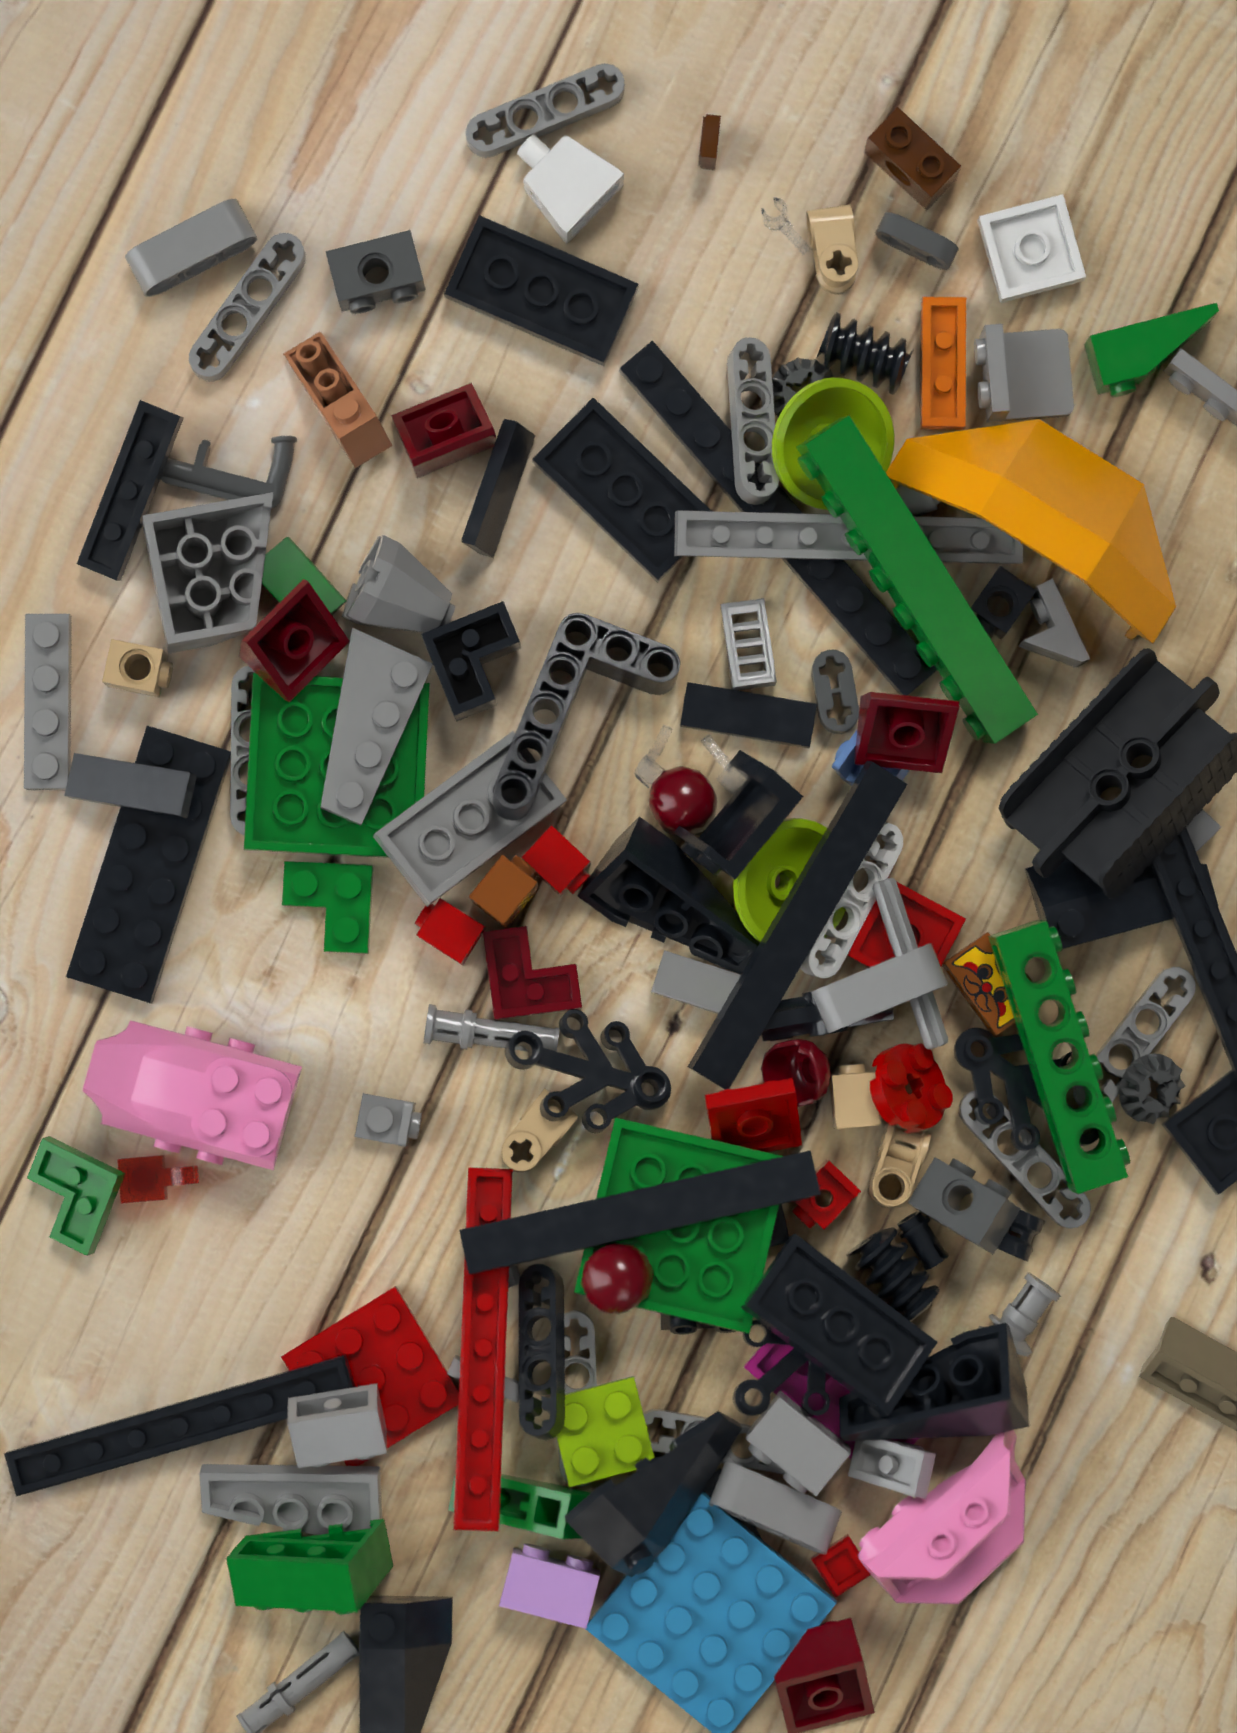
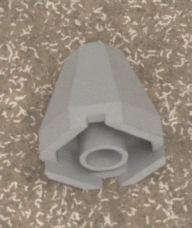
(397, 591)

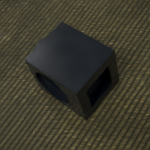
(1013, 591)

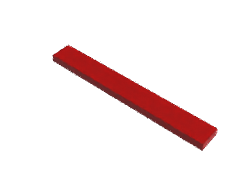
(482, 1365)

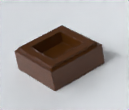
(709, 142)

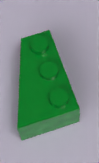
(310, 1571)

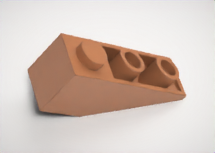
(338, 399)

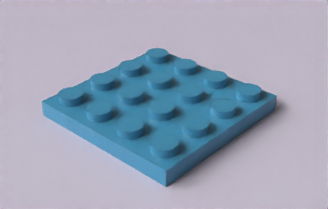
(711, 1617)

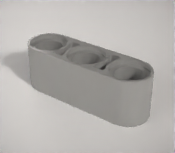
(191, 247)
(879, 988)
(775, 1508)

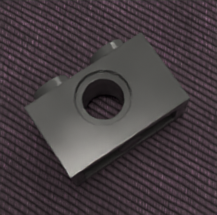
(391, 252)
(983, 1221)

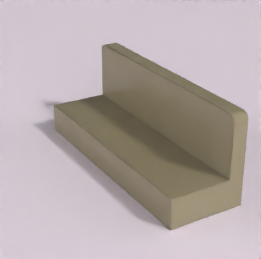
(1195, 1371)

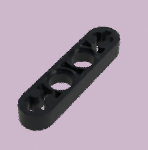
(548, 1350)

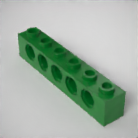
(1108, 1159)

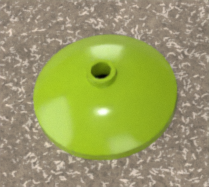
(815, 409)
(782, 854)

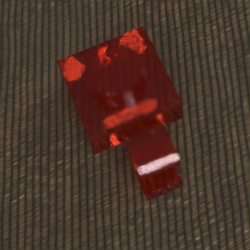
(148, 1178)

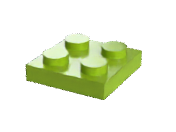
(603, 1432)

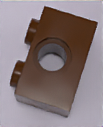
(912, 158)

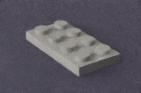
(457, 827)

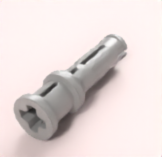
(469, 1030)

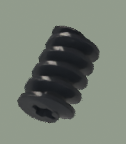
(864, 353)
(895, 1273)

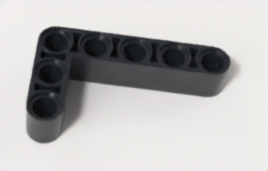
(560, 698)

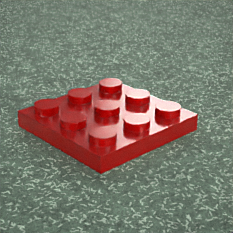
(391, 1351)

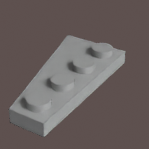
(371, 715)
(293, 1496)

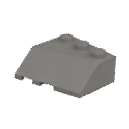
(208, 569)

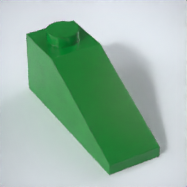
(1133, 352)
(535, 1506)

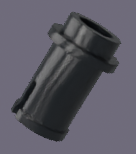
(922, 1240)

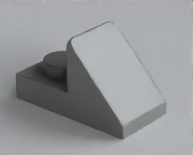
(1061, 638)
(893, 1466)

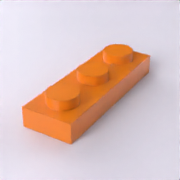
(943, 363)

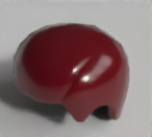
(683, 799)
(803, 1063)
(617, 1278)

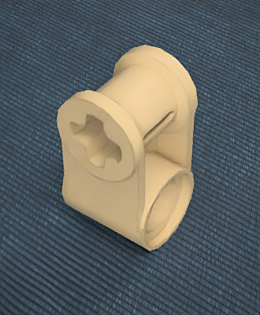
(833, 241)
(538, 1132)
(899, 1162)

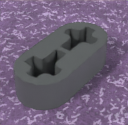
(916, 241)
(845, 690)

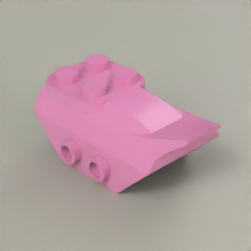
(193, 1092)
(956, 1536)

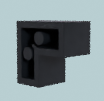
(460, 651)

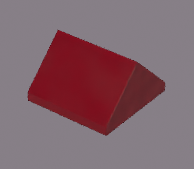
(444, 430)
(293, 642)
(905, 731)

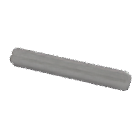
(903, 941)

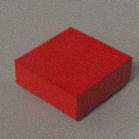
(841, 1566)

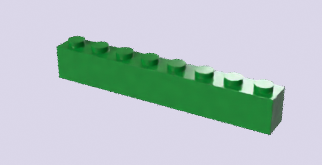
(916, 581)

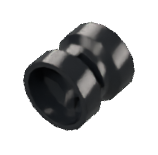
(1027, 1226)

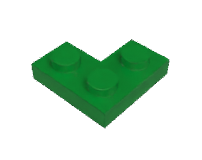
(344, 893)
(87, 1191)

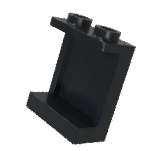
(744, 821)

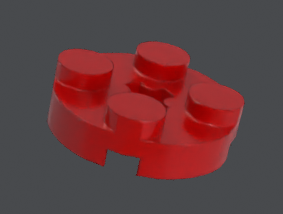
(929, 1094)

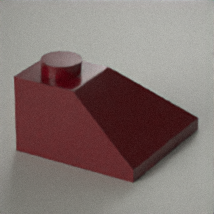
(824, 1679)

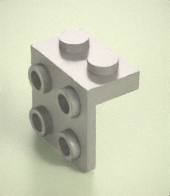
(1024, 374)

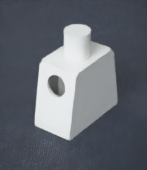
(568, 183)

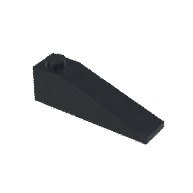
(660, 889)
(1086, 914)
(957, 1393)
(642, 1513)
(401, 1659)

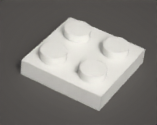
(1031, 248)

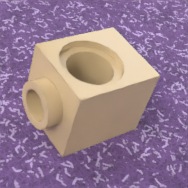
(119, 660)
(852, 1098)

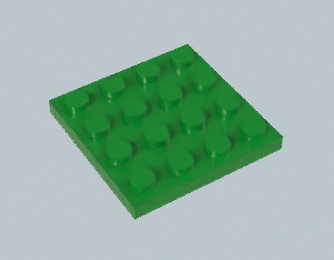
(289, 771)
(700, 1268)

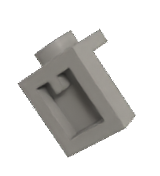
(387, 1120)

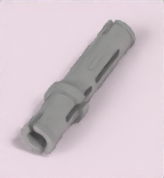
(305, 1679)

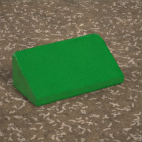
(287, 566)

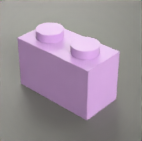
(550, 1585)

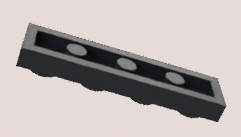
(130, 490)

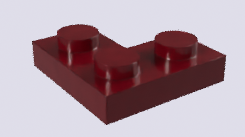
(517, 986)

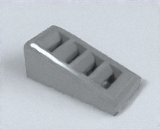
(751, 679)

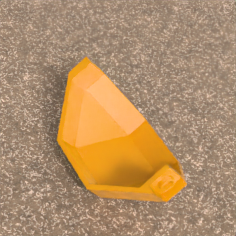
(1054, 502)

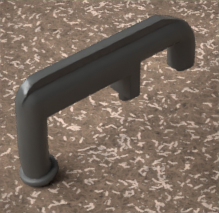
(229, 485)

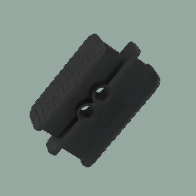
(1135, 715)

